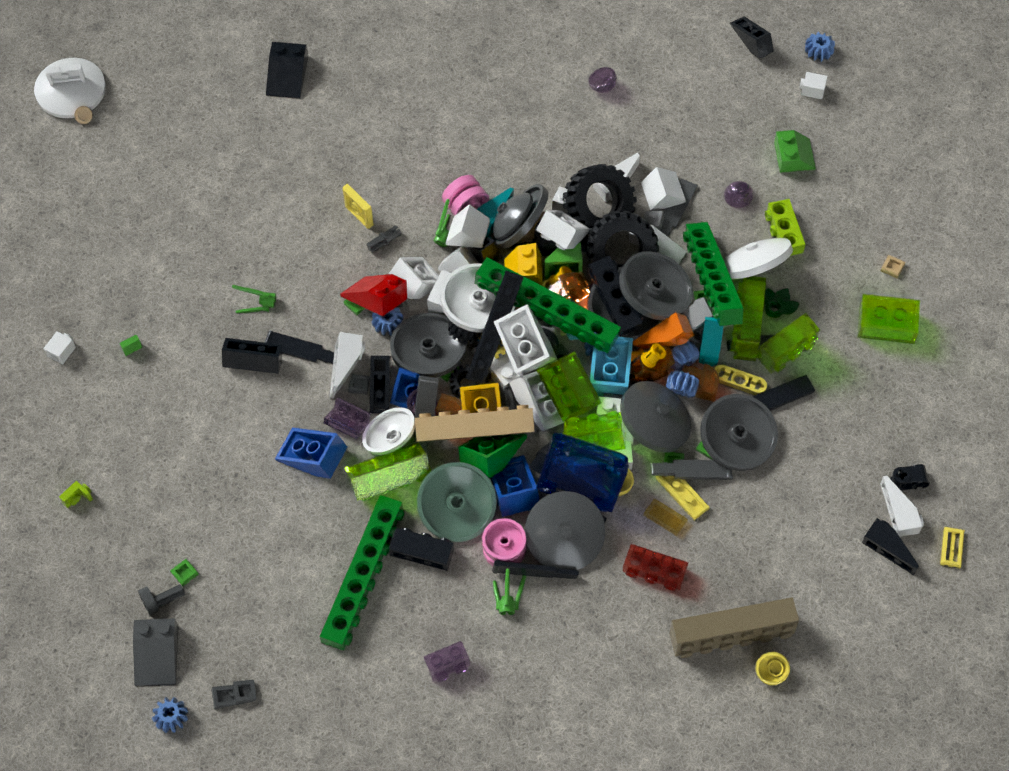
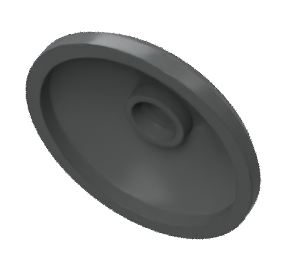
(511, 215)

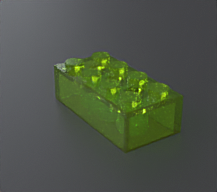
(747, 335)
(388, 472)

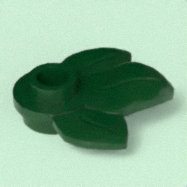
(780, 301)

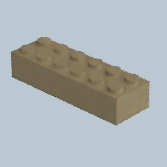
(734, 627)

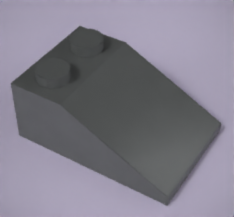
(155, 651)

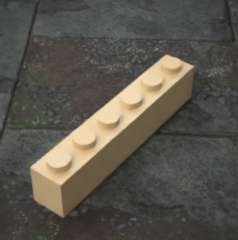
(474, 424)

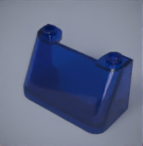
(583, 470)

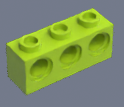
(786, 220)

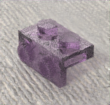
(347, 418)
(447, 661)

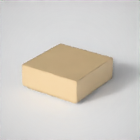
(893, 266)

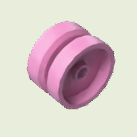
(463, 192)
(504, 541)

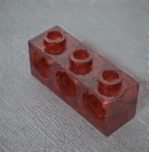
(650, 559)

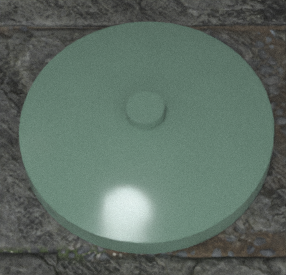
(456, 501)

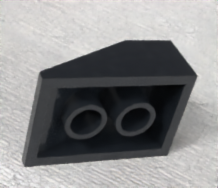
(286, 69)

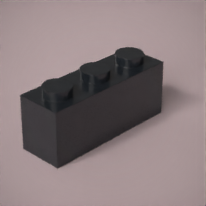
(252, 355)
(421, 548)

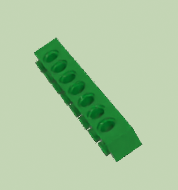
(713, 274)
(557, 305)
(384, 508)

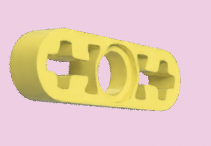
(746, 376)

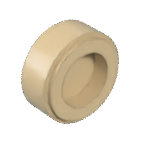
(83, 115)

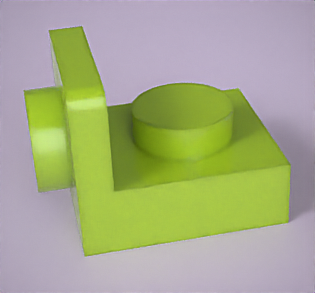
(72, 494)

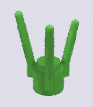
(442, 232)
(266, 299)
(507, 602)

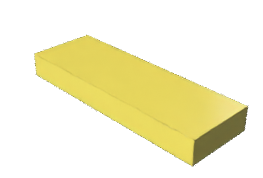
(684, 495)

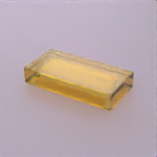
(665, 517)

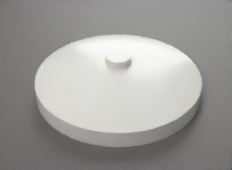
(758, 257)
(466, 302)

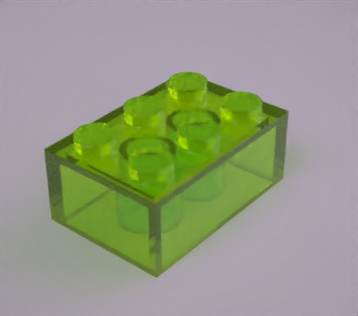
(888, 318)
(788, 344)
(569, 386)
(602, 430)

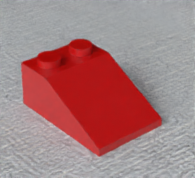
(377, 293)

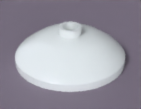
(389, 431)

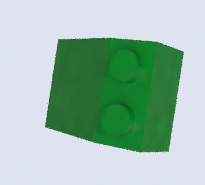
(491, 452)

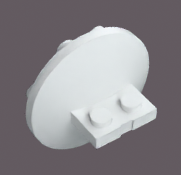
(69, 85)

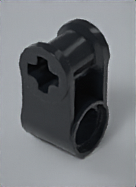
(910, 477)

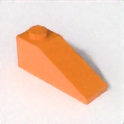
(670, 332)

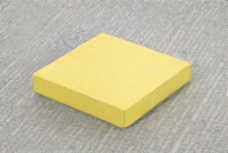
(358, 206)

